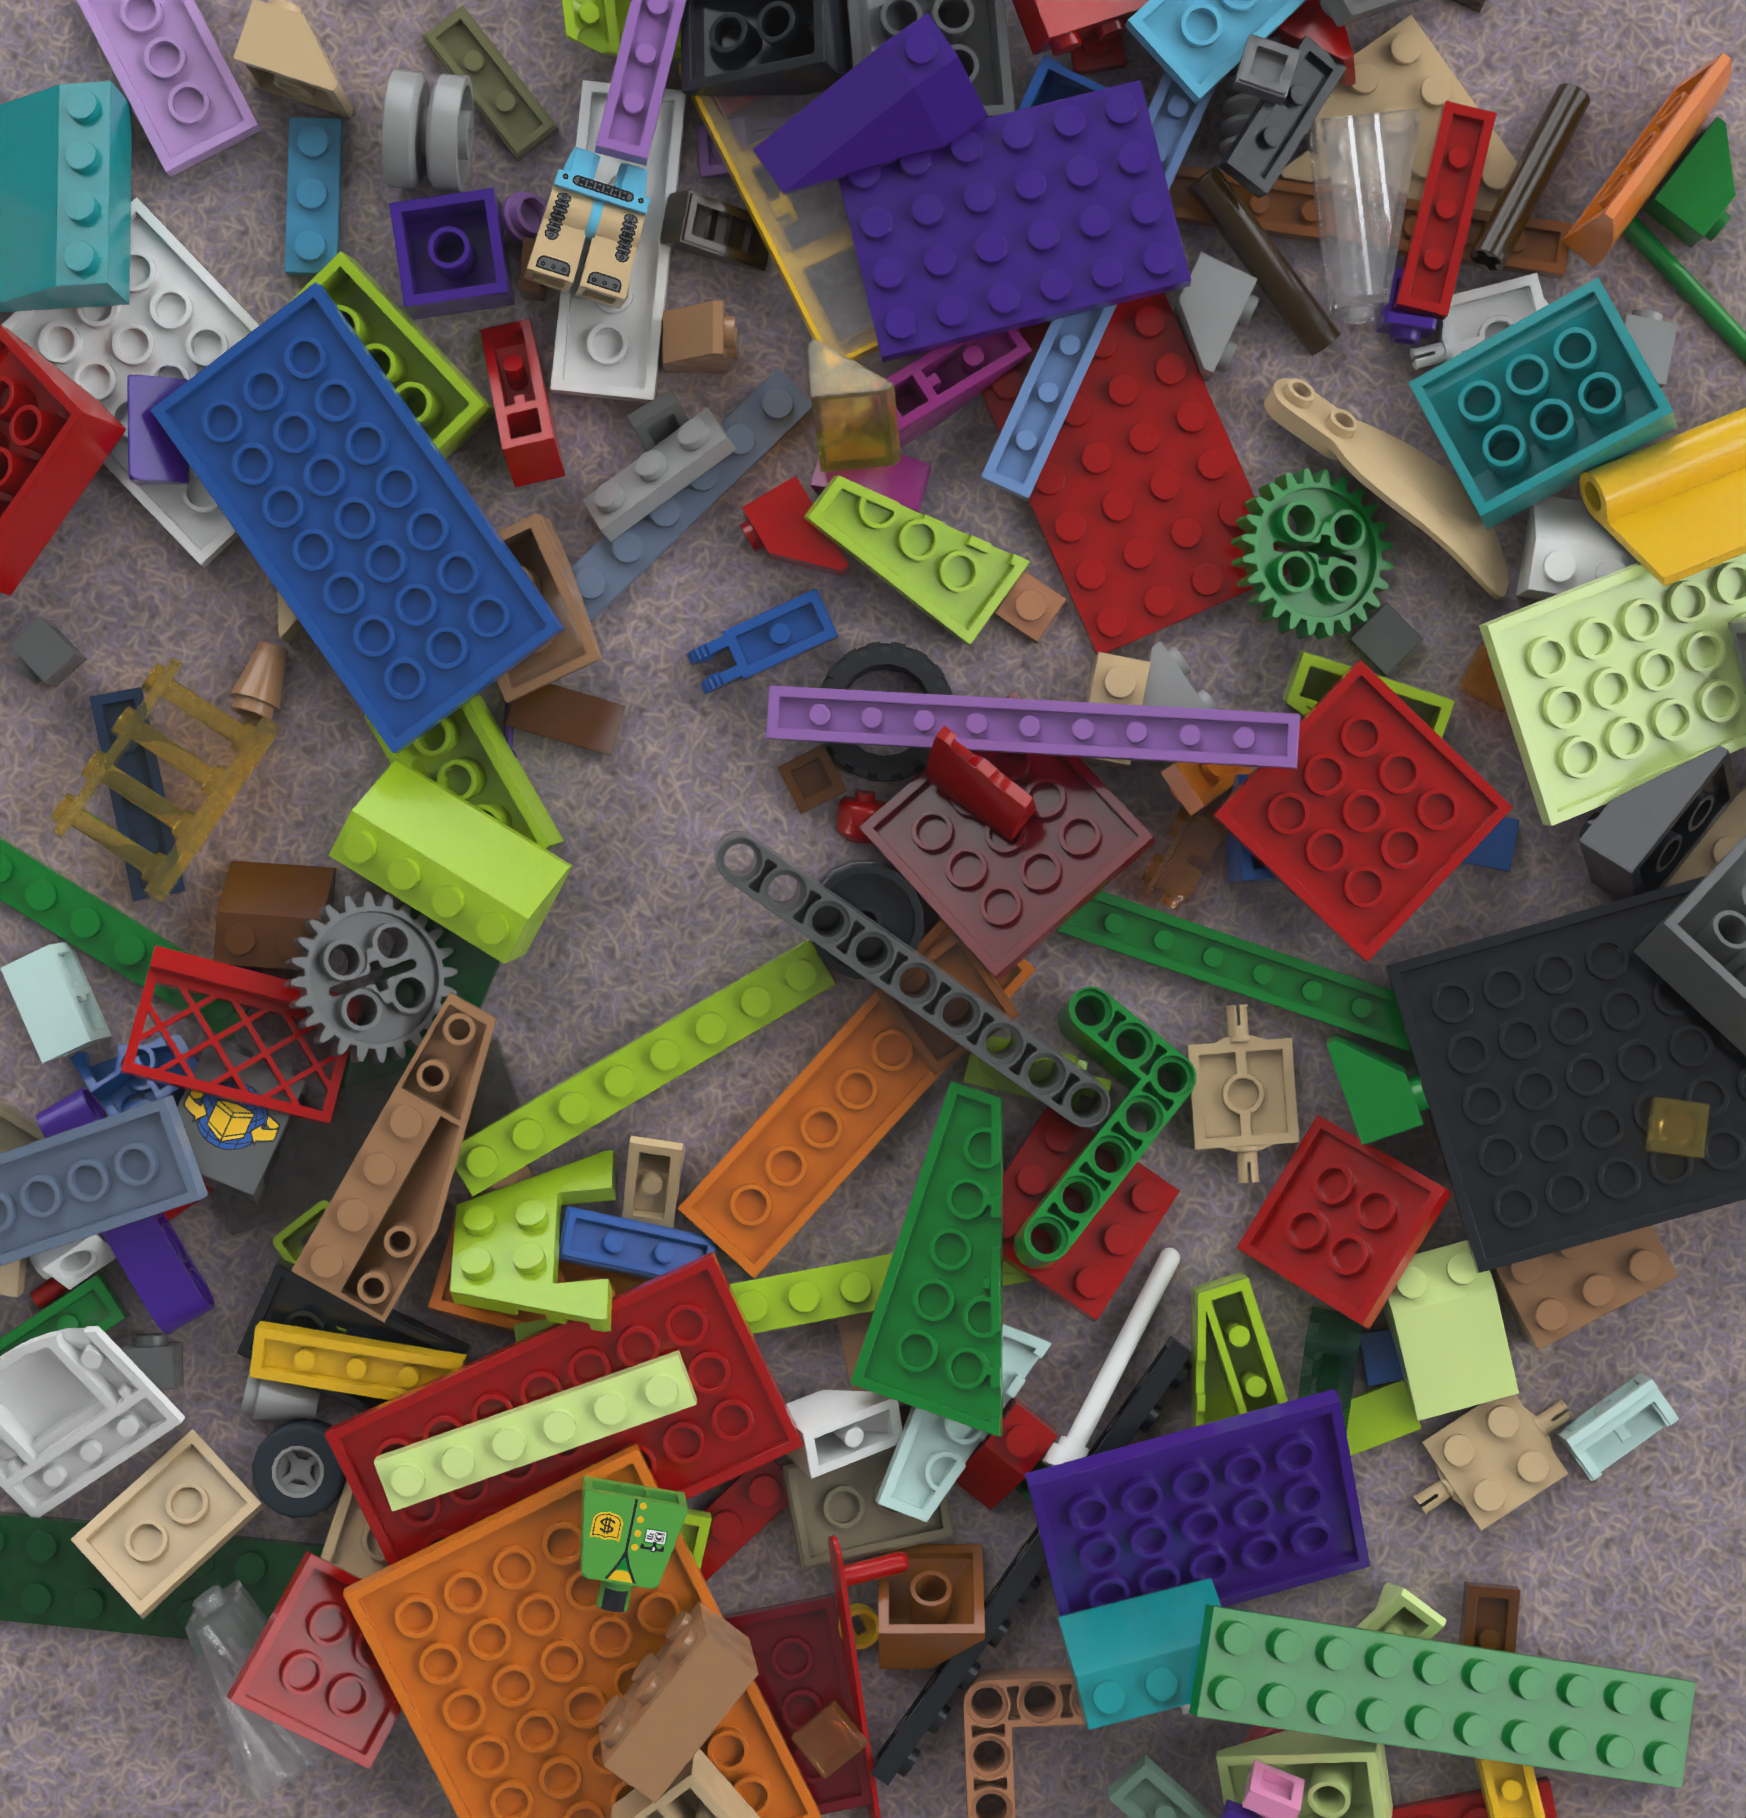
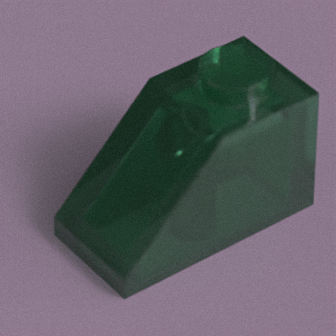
(1331, 1356)

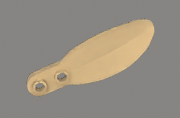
(1398, 476)

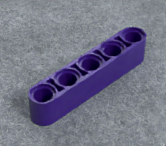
(145, 1248)

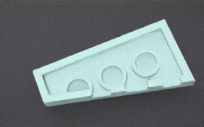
(936, 1448)

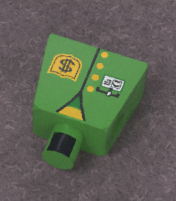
(627, 1537)

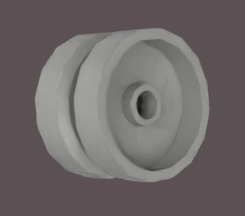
(428, 131)

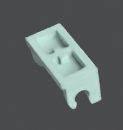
(55, 1001)
(1617, 1425)

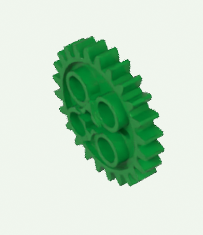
(1316, 509)

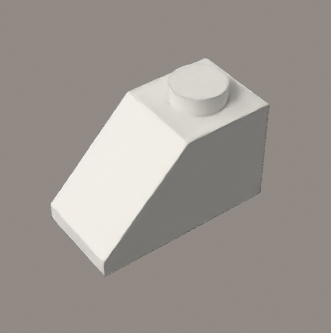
(842, 1428)

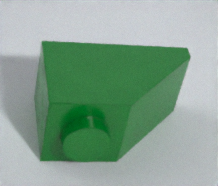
(1697, 189)

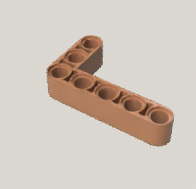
(997, 1724)

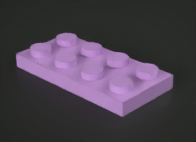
(172, 77)

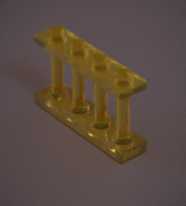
(189, 827)

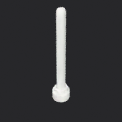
(1073, 1445)

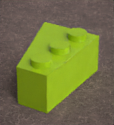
(1315, 675)
(1230, 1353)

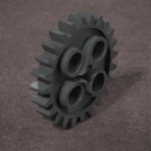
(356, 934)

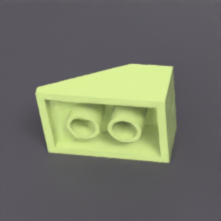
(1449, 1333)
(1339, 1773)

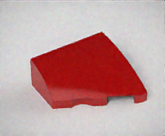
(978, 785)

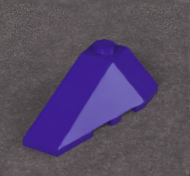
(889, 106)

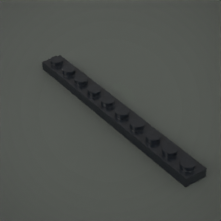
(1020, 1577)

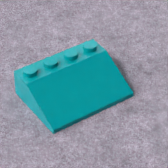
(65, 198)
(1543, 403)

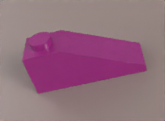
(950, 378)

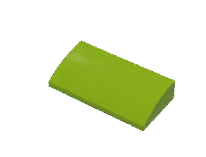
(477, 764)

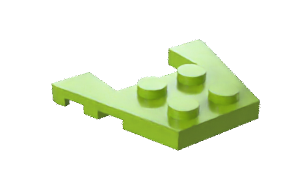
(511, 1242)

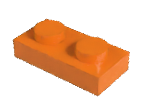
(1200, 783)

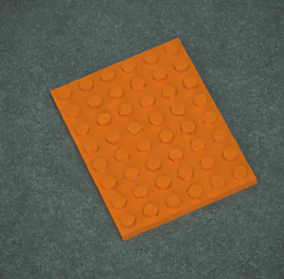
(514, 1661)

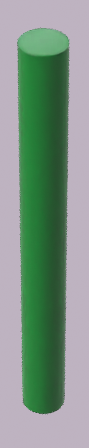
(1687, 286)

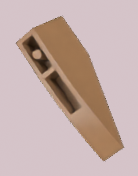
(403, 1170)

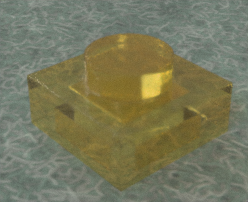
(1677, 1127)

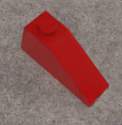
(522, 403)

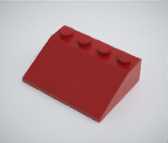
(49, 452)

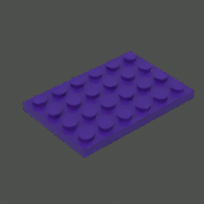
(1016, 223)
(1234, 1500)

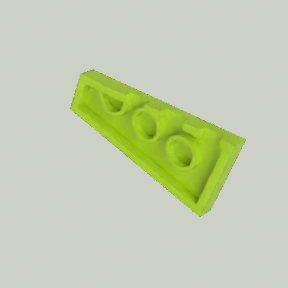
(932, 565)

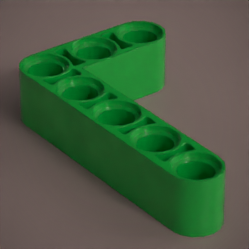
(1114, 1133)

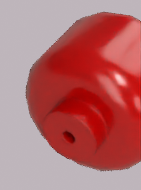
(854, 812)

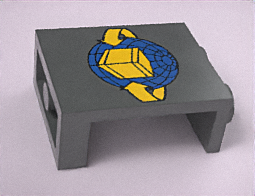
(234, 1139)

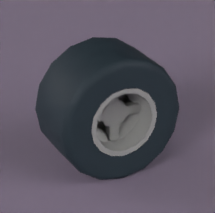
(286, 1479)

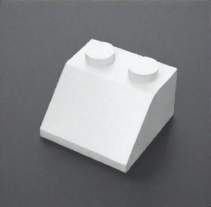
(1566, 549)

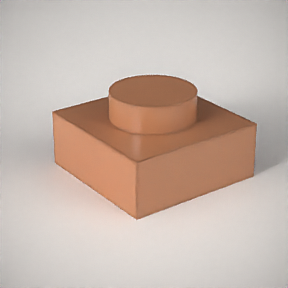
(1030, 606)

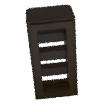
(685, 228)

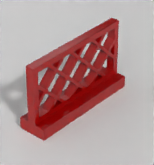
(239, 988)

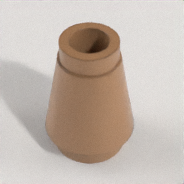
(260, 683)

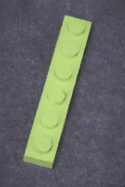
(535, 1430)

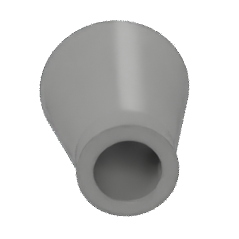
(278, 1400)

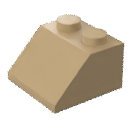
(286, 58)

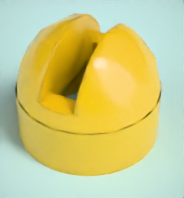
(870, 1622)

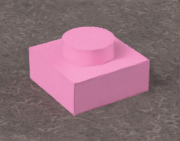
(1273, 1792)

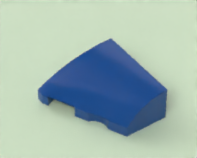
(116, 1088)

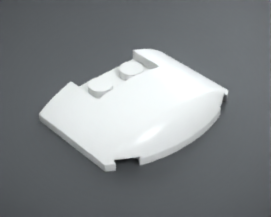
(72, 1415)

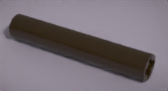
(1530, 178)
(1263, 260)

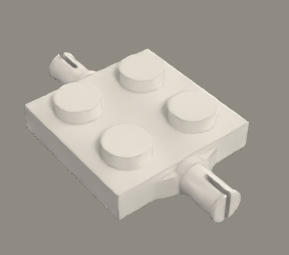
(1479, 315)

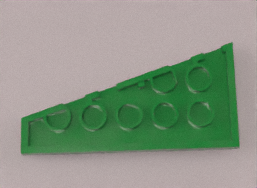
(942, 1298)

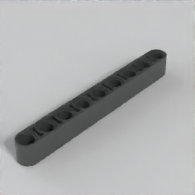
(927, 1001)

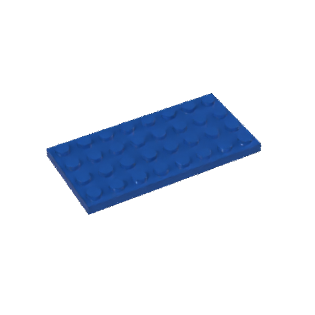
(357, 518)

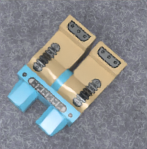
(594, 213)

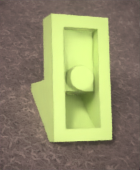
(1403, 1614)

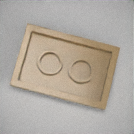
(167, 1523)

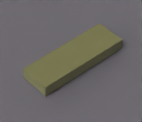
(496, 87)

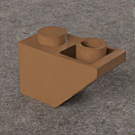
(699, 338)

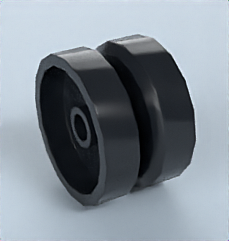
(875, 889)

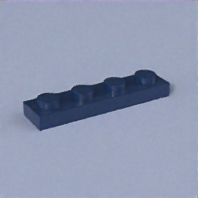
(143, 767)

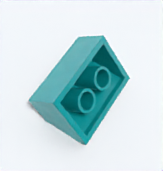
(1136, 1652)

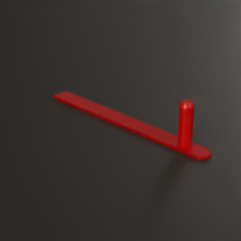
(847, 1576)

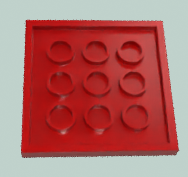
(1366, 815)

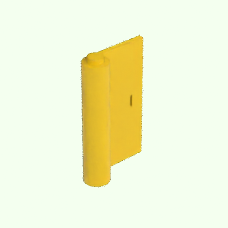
(1676, 500)

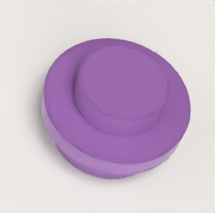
(522, 215)

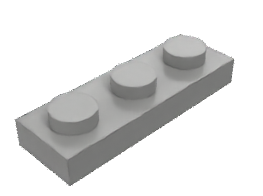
(659, 474)

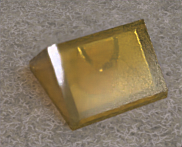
(851, 413)

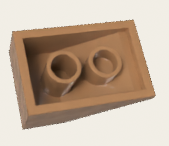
(546, 563)

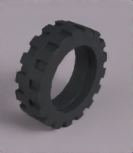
(879, 657)

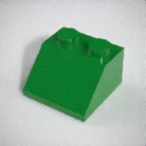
(1376, 1090)

